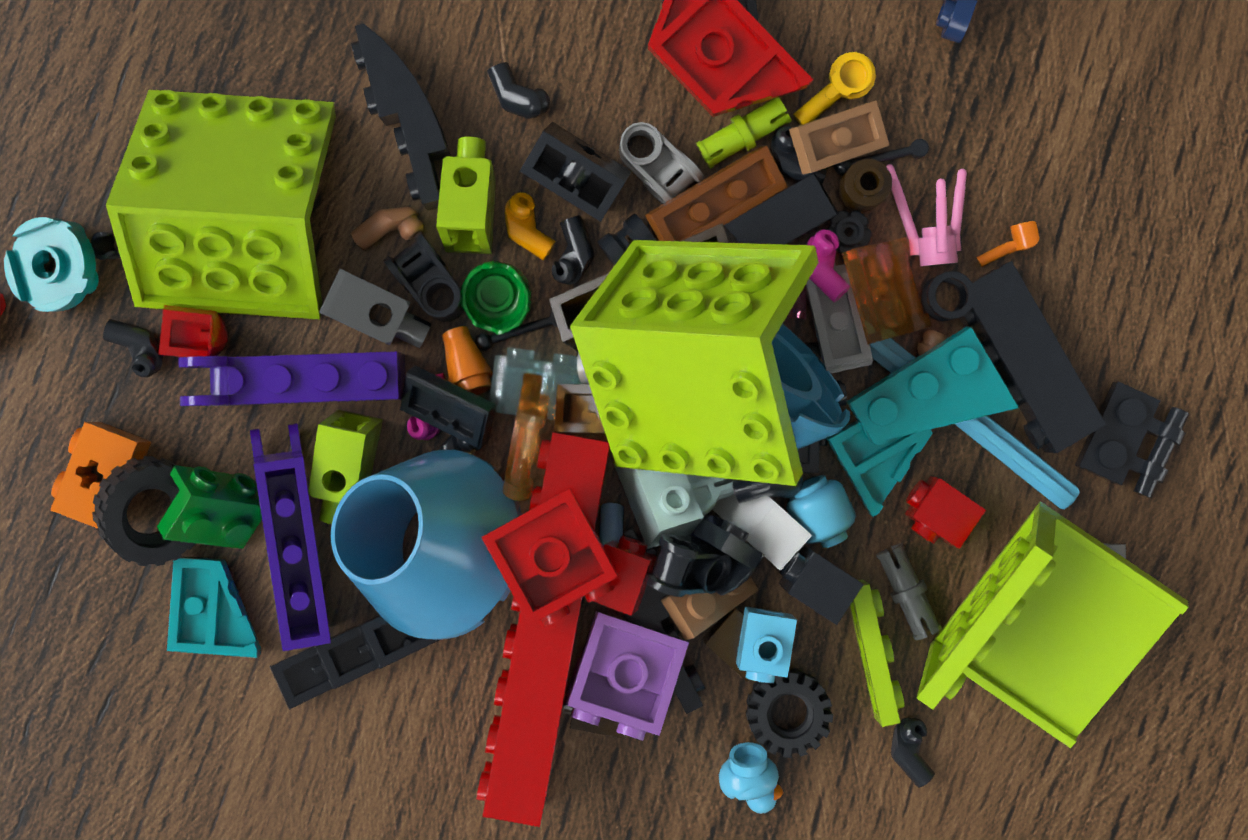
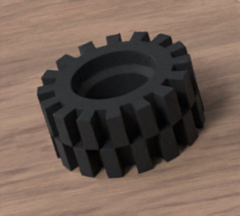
(789, 740)

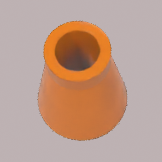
(465, 362)

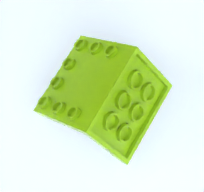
(222, 203)
(689, 360)
(1051, 627)

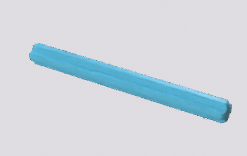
(994, 438)

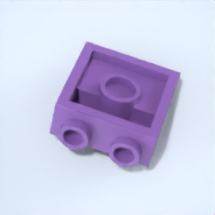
(625, 676)

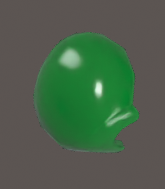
(496, 297)

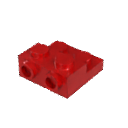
(551, 559)

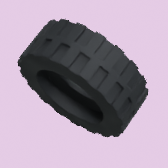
(112, 506)

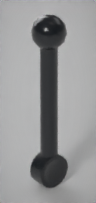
(917, 150)
(485, 341)

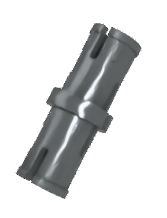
(909, 591)

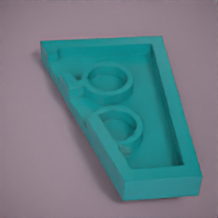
(933, 391)

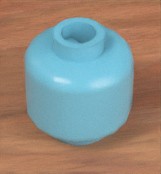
(823, 510)

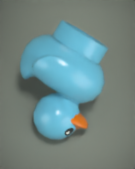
(751, 777)

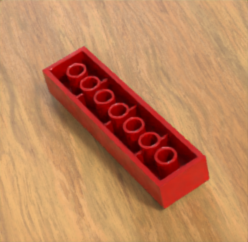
(539, 655)

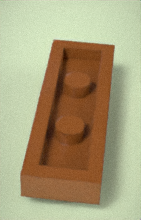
(719, 197)

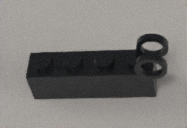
(1022, 352)

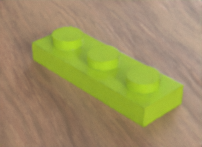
(875, 654)

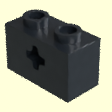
(575, 171)
(819, 584)

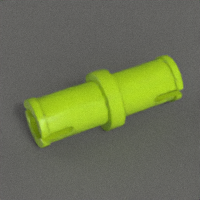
(743, 132)

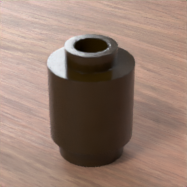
(852, 192)

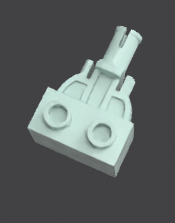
(670, 500)

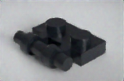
(1114, 447)

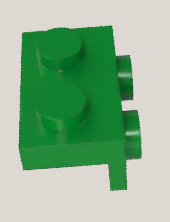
(212, 508)

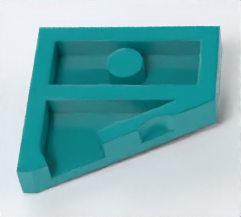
(875, 466)
(208, 611)

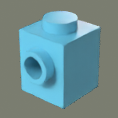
(765, 644)

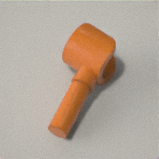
(1024, 237)

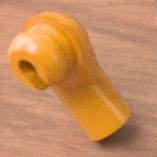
(522, 226)

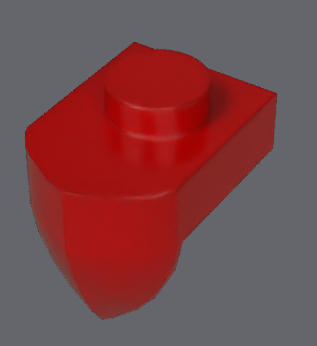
(192, 332)

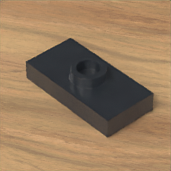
(447, 407)

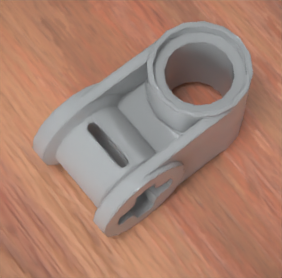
(661, 165)

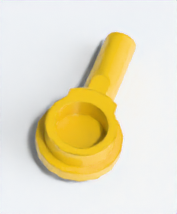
(850, 78)

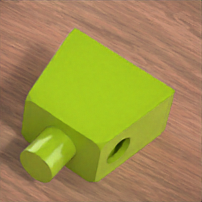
(467, 199)
(344, 445)

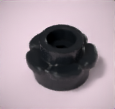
(855, 221)

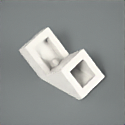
(768, 526)

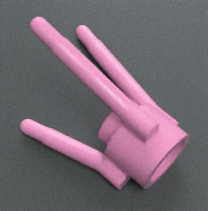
(940, 242)

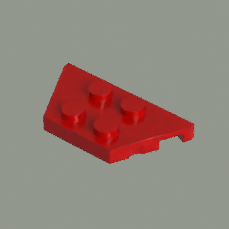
(723, 55)

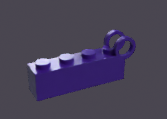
(299, 378)
(291, 544)

